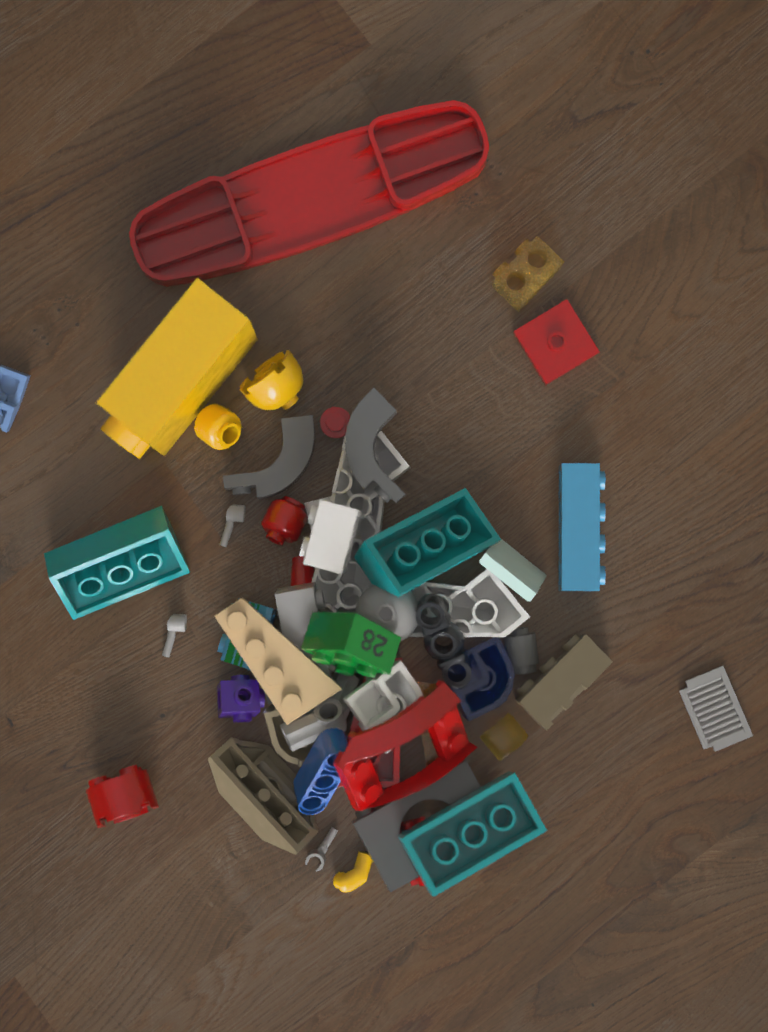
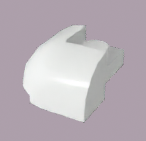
(383, 696)

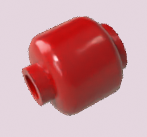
(284, 520)

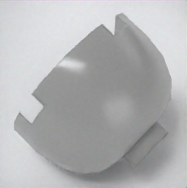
(389, 611)

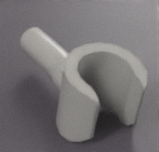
(234, 513)
(175, 624)
(322, 849)

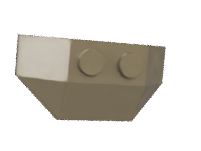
(262, 793)

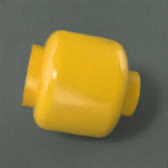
(218, 426)

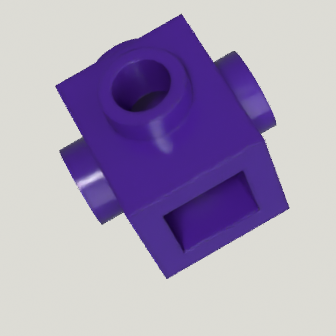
(231, 706)

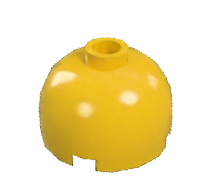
(275, 383)

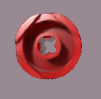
(121, 796)

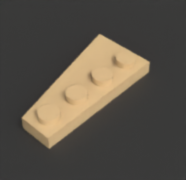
(281, 669)

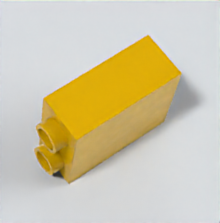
(176, 371)

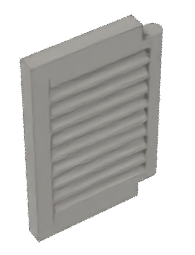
(715, 710)

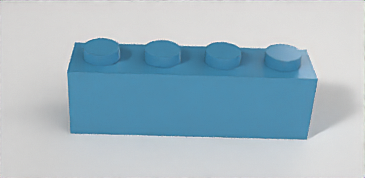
(580, 527)

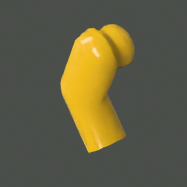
(356, 877)

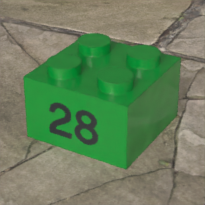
(350, 643)

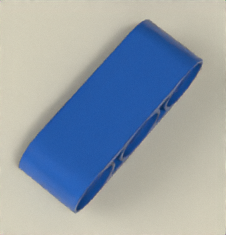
(318, 776)

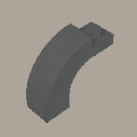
(361, 434)
(289, 466)

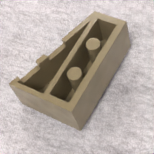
(562, 679)

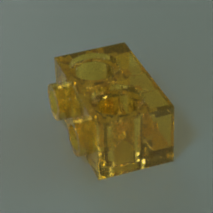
(532, 277)

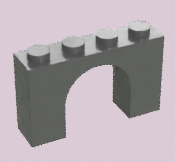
(381, 825)

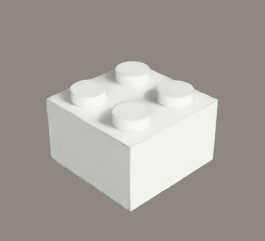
(331, 536)

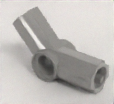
(309, 725)

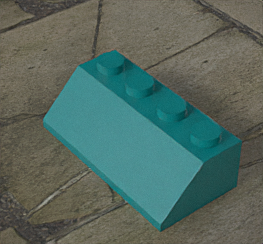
(426, 544)
(116, 563)

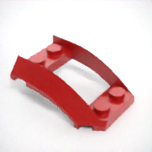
(434, 713)

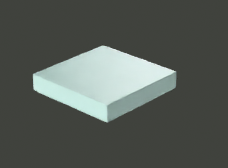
(513, 569)

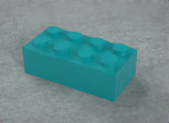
(472, 833)

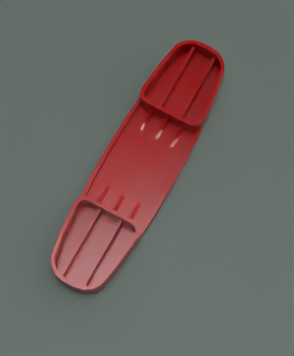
(310, 194)

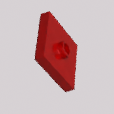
(556, 342)

